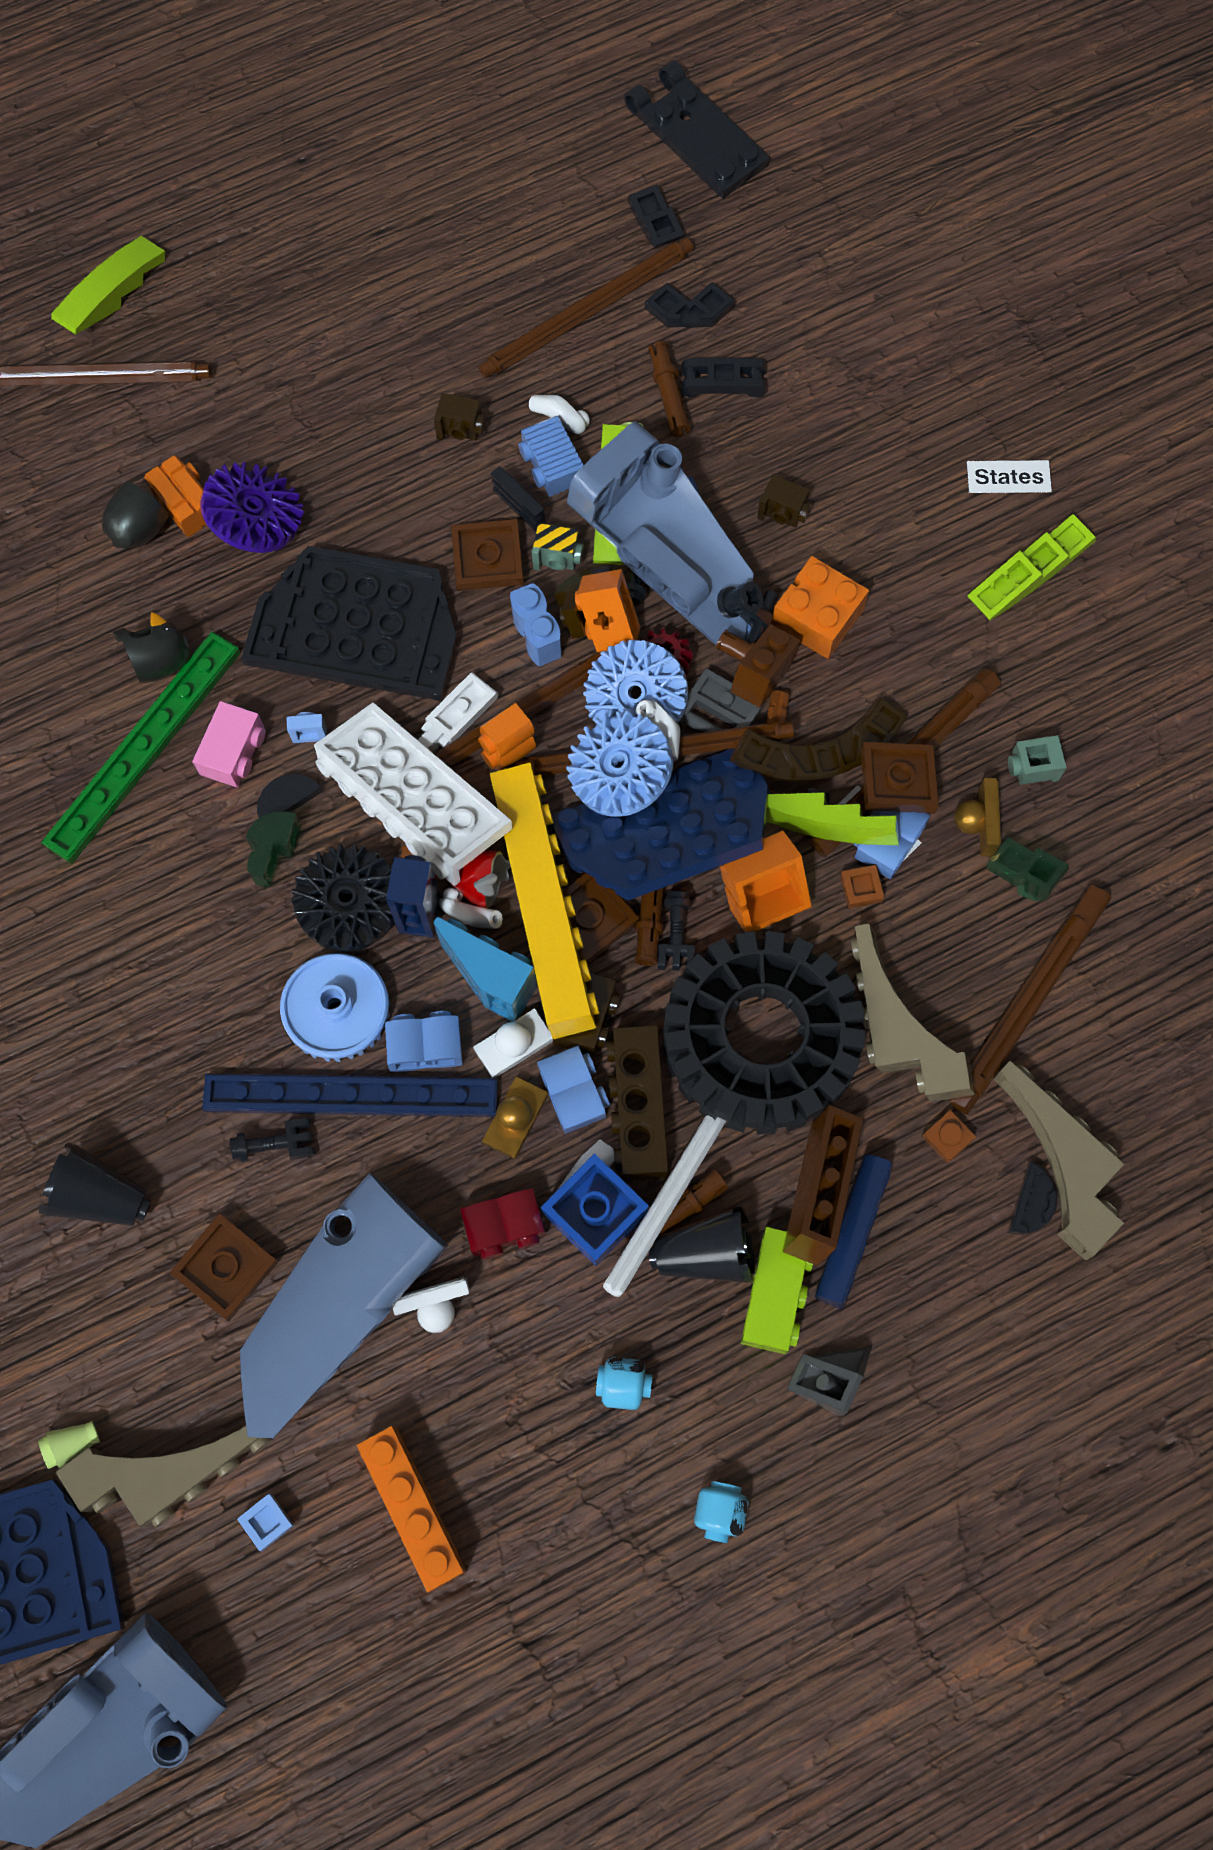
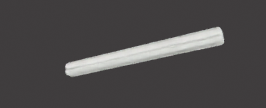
(663, 1206)

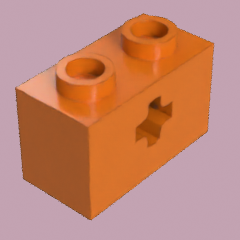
(607, 609)

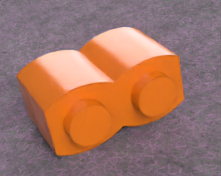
(507, 738)

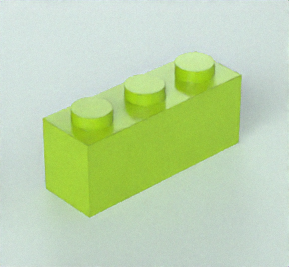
(775, 1296)

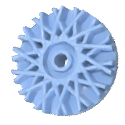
(633, 665)
(620, 765)
(340, 1030)

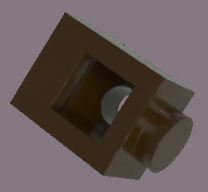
(459, 417)
(784, 502)

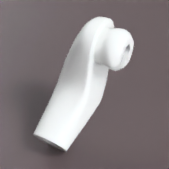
(555, 405)
(664, 721)
(467, 913)

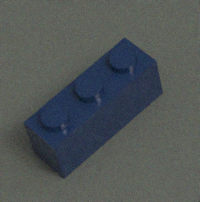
(413, 896)

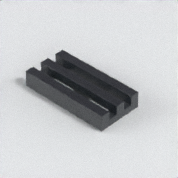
(517, 498)

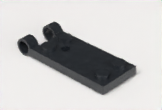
(706, 141)

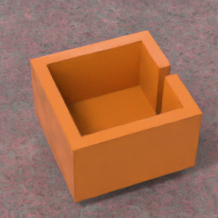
(820, 607)
(766, 884)

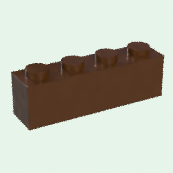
(823, 1186)

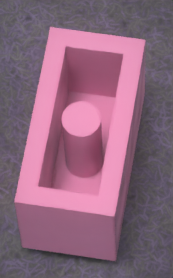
(229, 744)

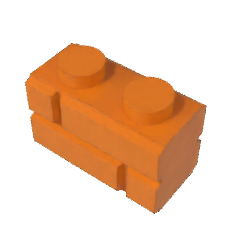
(178, 492)

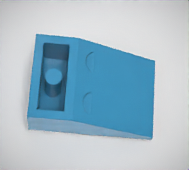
(497, 978)

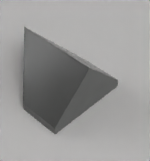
(831, 1378)

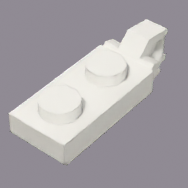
(457, 712)

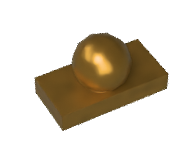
(982, 817)
(515, 1118)

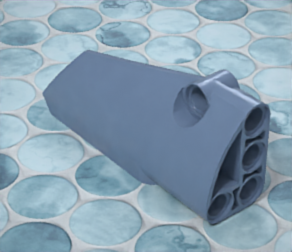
(661, 527)
(332, 1303)
(104, 1733)

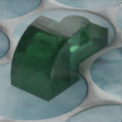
(271, 837)
(1032, 872)

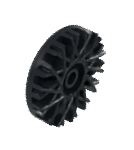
(330, 881)

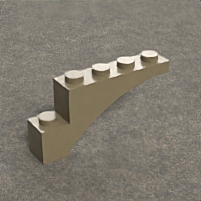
(898, 1037)
(1077, 1162)
(153, 1484)

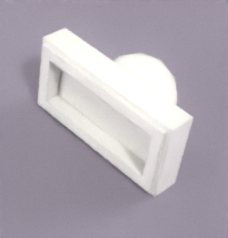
(513, 1043)
(433, 1304)

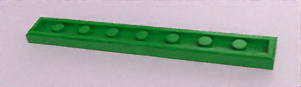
(141, 747)

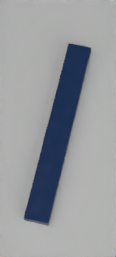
(350, 1095)

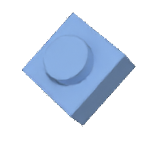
(306, 727)
(265, 1522)

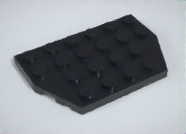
(356, 624)

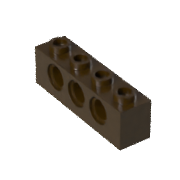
(643, 1046)

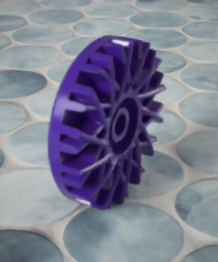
(251, 508)

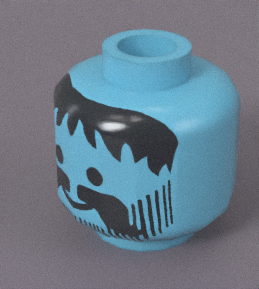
(623, 1383)
(721, 1511)

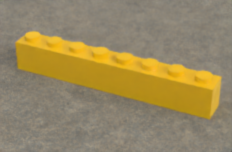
(543, 904)

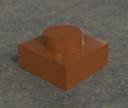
(862, 886)
(948, 1136)

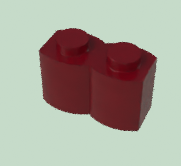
(503, 1223)

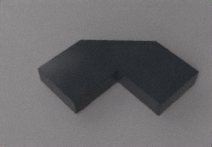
(677, 311)

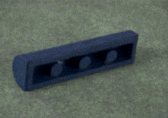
(854, 1231)

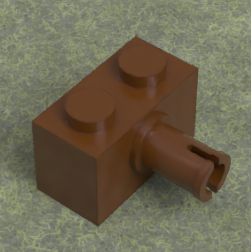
(761, 662)

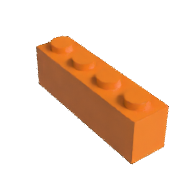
(411, 1508)

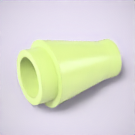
(65, 1444)

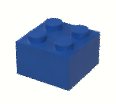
(595, 1209)

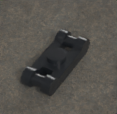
(723, 376)

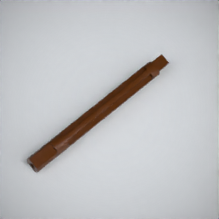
(933, 734)
(1034, 993)

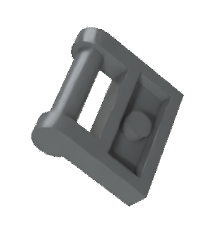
(714, 696)

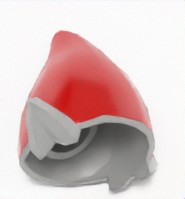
(483, 877)

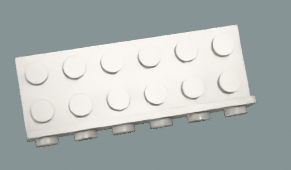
(410, 791)

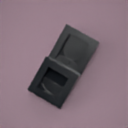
(654, 216)

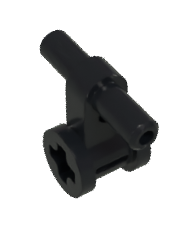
(750, 605)

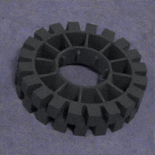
(751, 1092)

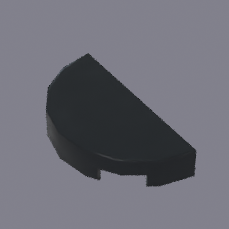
(287, 794)
(1035, 1201)

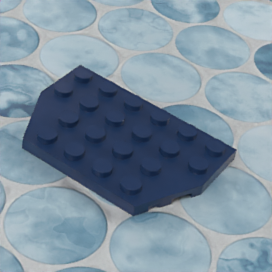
(699, 822)
(52, 1574)

